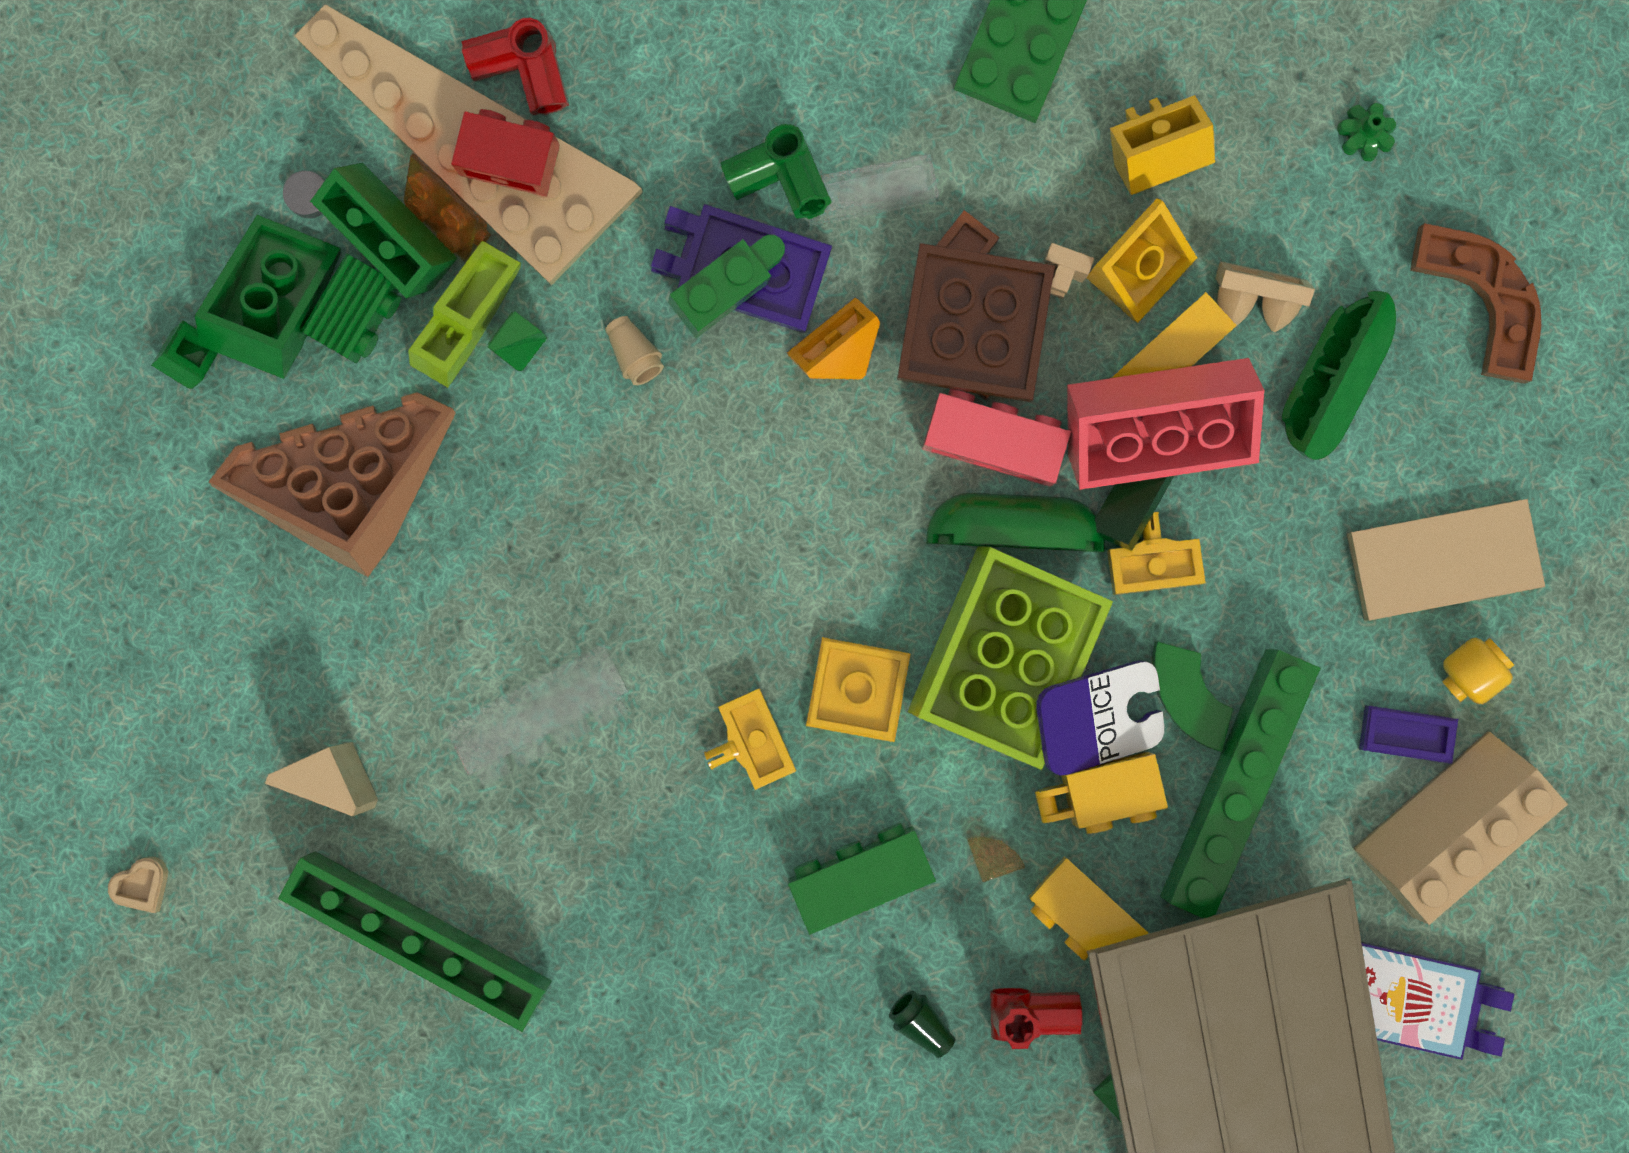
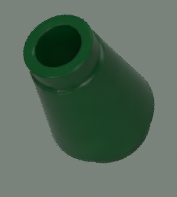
(920, 1022)

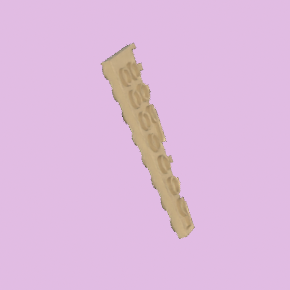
(426, 115)

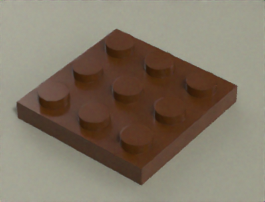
(975, 322)

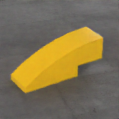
(1183, 340)

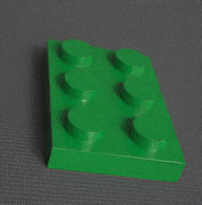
(1018, 53)

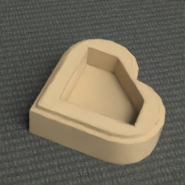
(141, 885)

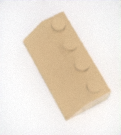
(1459, 827)

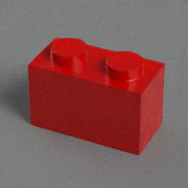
(506, 152)

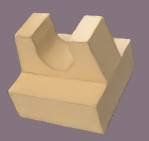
(1068, 266)

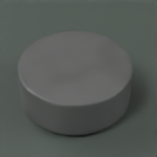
(300, 190)

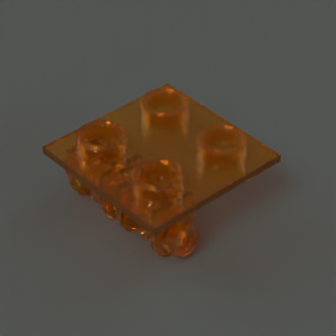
(442, 210)

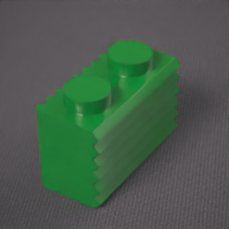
(352, 309)

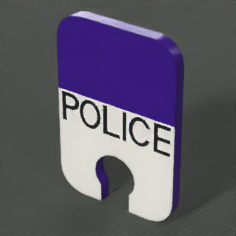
(1088, 719)

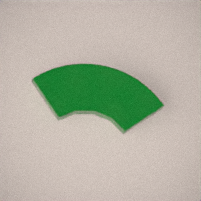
(1187, 698)

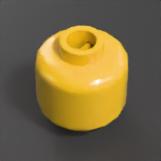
(1477, 671)

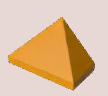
(839, 345)

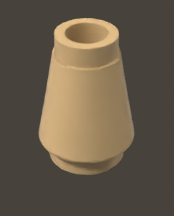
(634, 352)

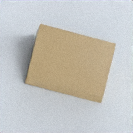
(330, 779)

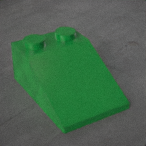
(266, 296)

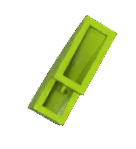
(463, 314)

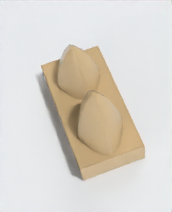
(1281, 294)

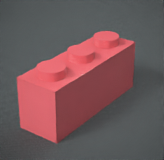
(997, 438)

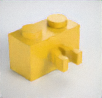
(1162, 143)

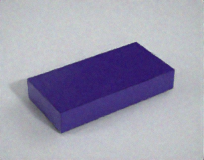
(1408, 734)

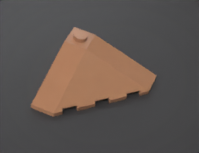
(343, 484)

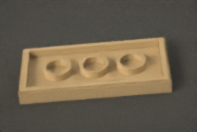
(1446, 560)

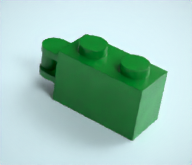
(726, 283)

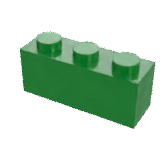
(383, 229)
(860, 878)

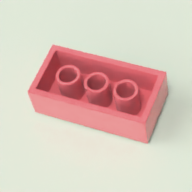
(1164, 423)

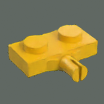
(1156, 563)
(753, 740)

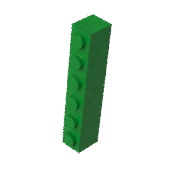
(1239, 783)
(415, 940)

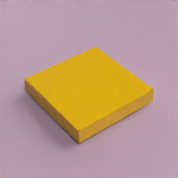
(858, 689)

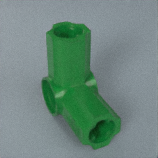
(767, 165)

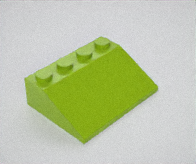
(1002, 647)

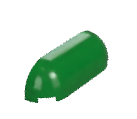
(1339, 374)
(1015, 523)

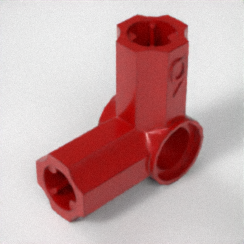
(503, 53)
(1024, 1015)

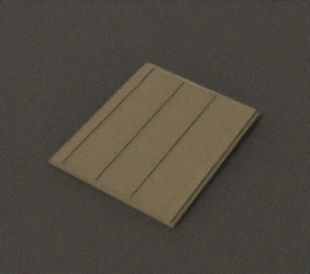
(1246, 1032)

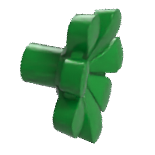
(1367, 131)

